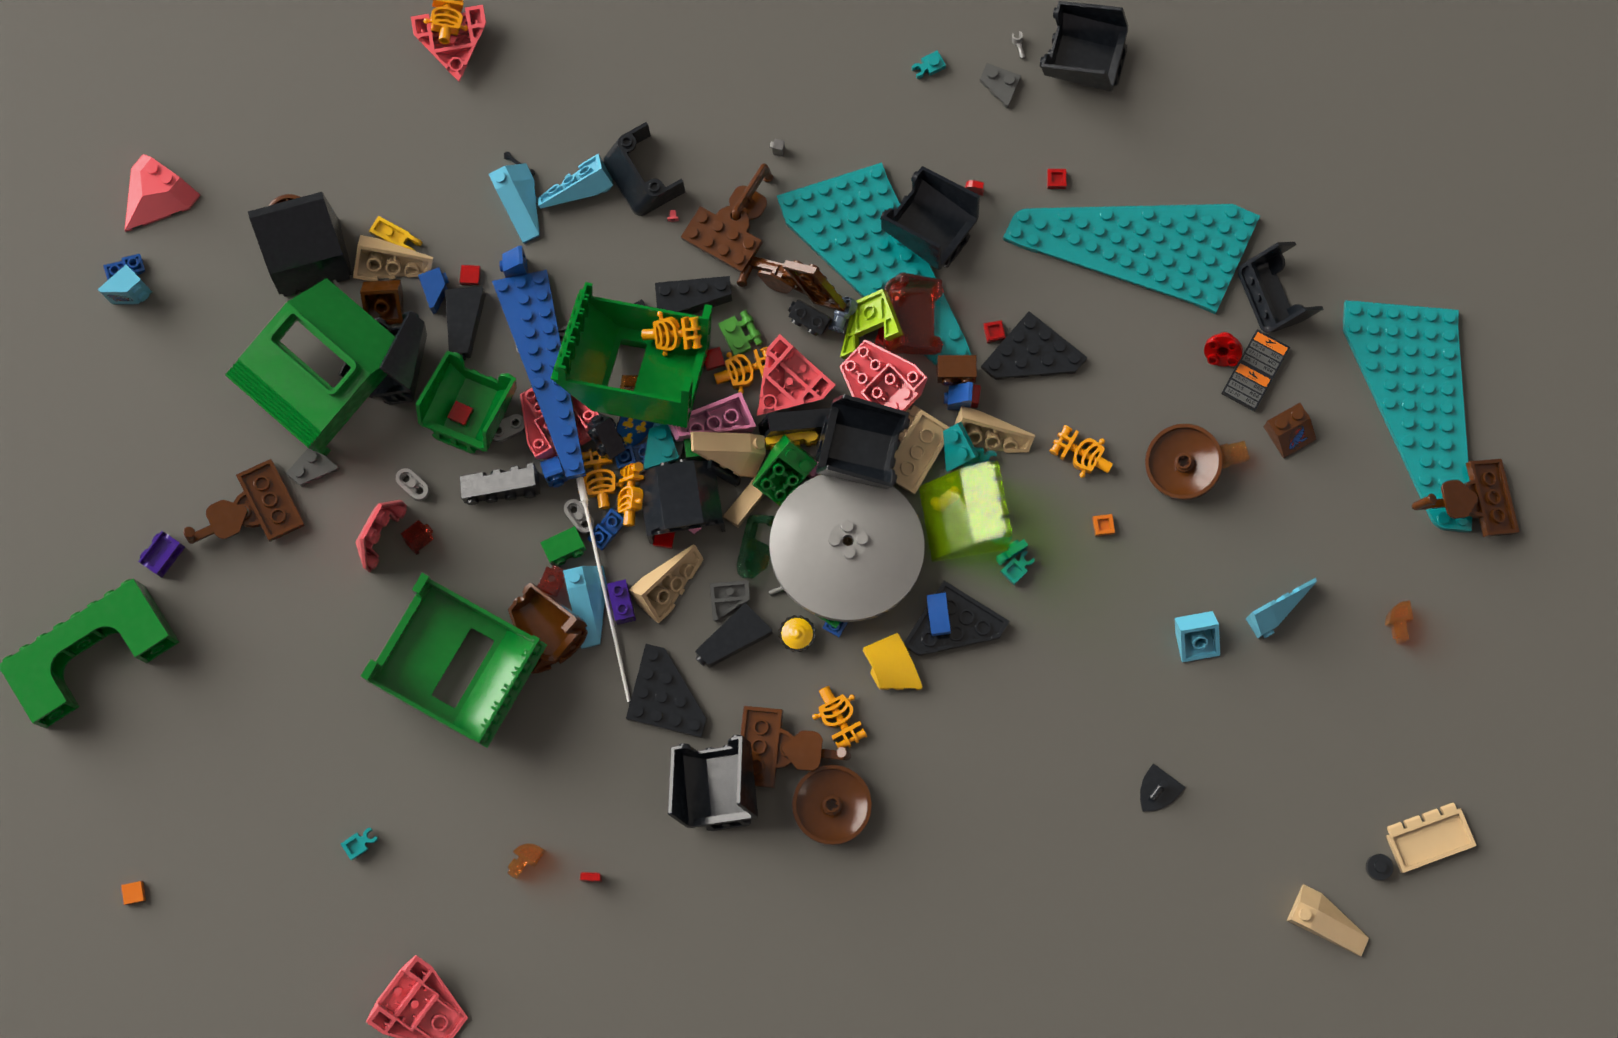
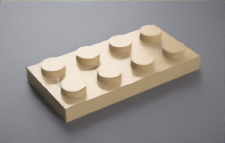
(918, 451)

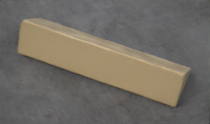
(744, 505)

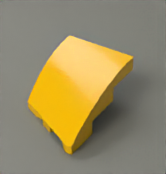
(892, 664)

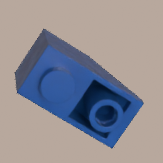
(553, 472)

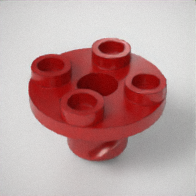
(1223, 350)

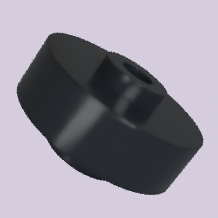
(1379, 867)

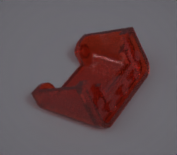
(914, 306)

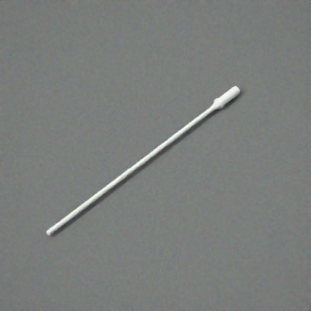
(584, 500)

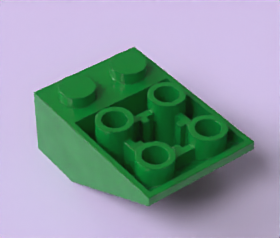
(783, 470)

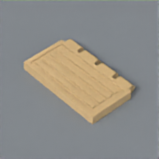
(1429, 840)

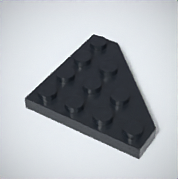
(1031, 351)
(969, 624)
(663, 697)

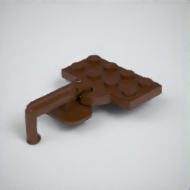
(729, 238)
(796, 276)
(1482, 497)
(267, 506)
(769, 741)

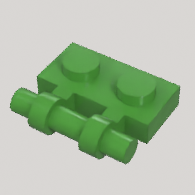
(735, 336)

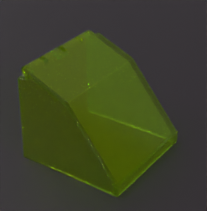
(965, 512)

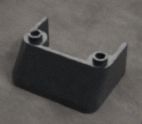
(640, 195)
(1266, 292)

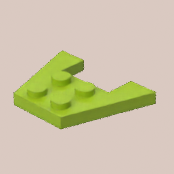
(871, 314)

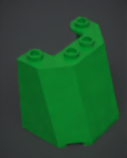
(482, 393)

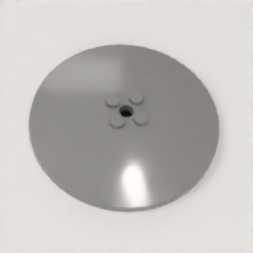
(841, 579)

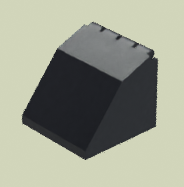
(301, 243)

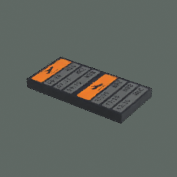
(1255, 370)

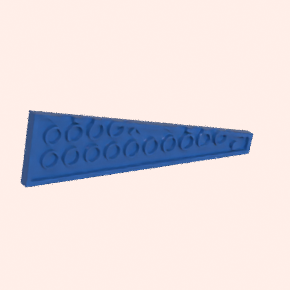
(534, 326)

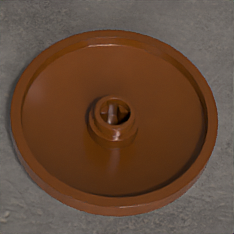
(1184, 461)
(831, 805)

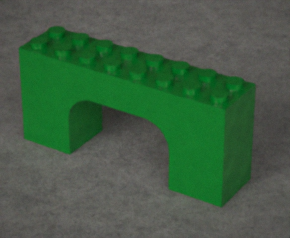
(39, 667)

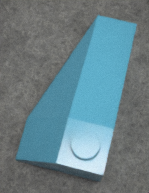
(587, 182)
(517, 194)
(587, 600)
(1269, 616)

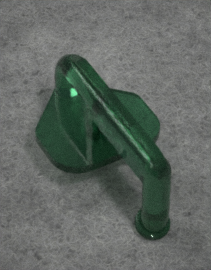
(753, 554)

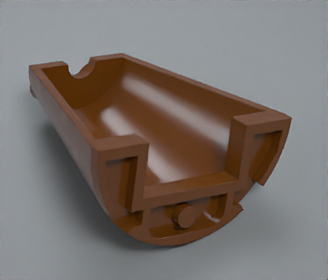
(551, 622)

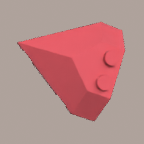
(461, 46)
(155, 193)
(790, 379)

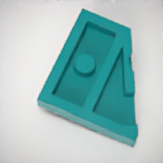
(957, 446)
(659, 447)

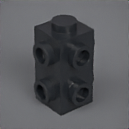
(808, 316)
(606, 437)

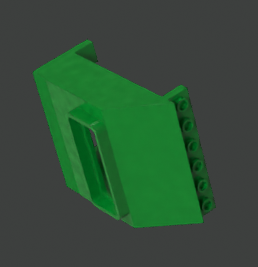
(589, 352)
(295, 391)
(426, 646)

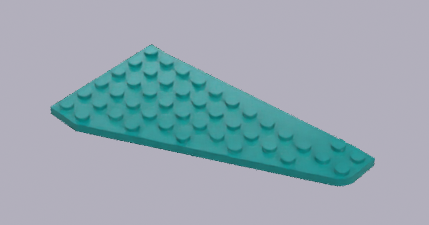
(844, 228)
(1164, 248)
(1417, 383)

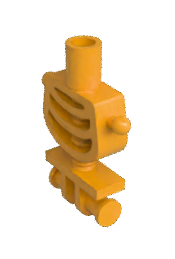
(446, 19)
(668, 330)
(727, 375)
(1098, 461)
(601, 489)
(630, 497)
(830, 701)

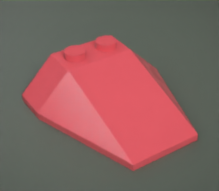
(417, 1005)

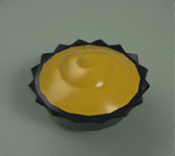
(797, 633)

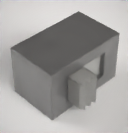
(778, 147)

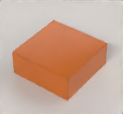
(1103, 525)
(133, 892)

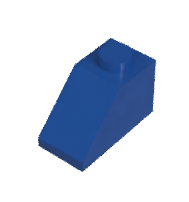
(514, 262)
(434, 287)
(958, 396)

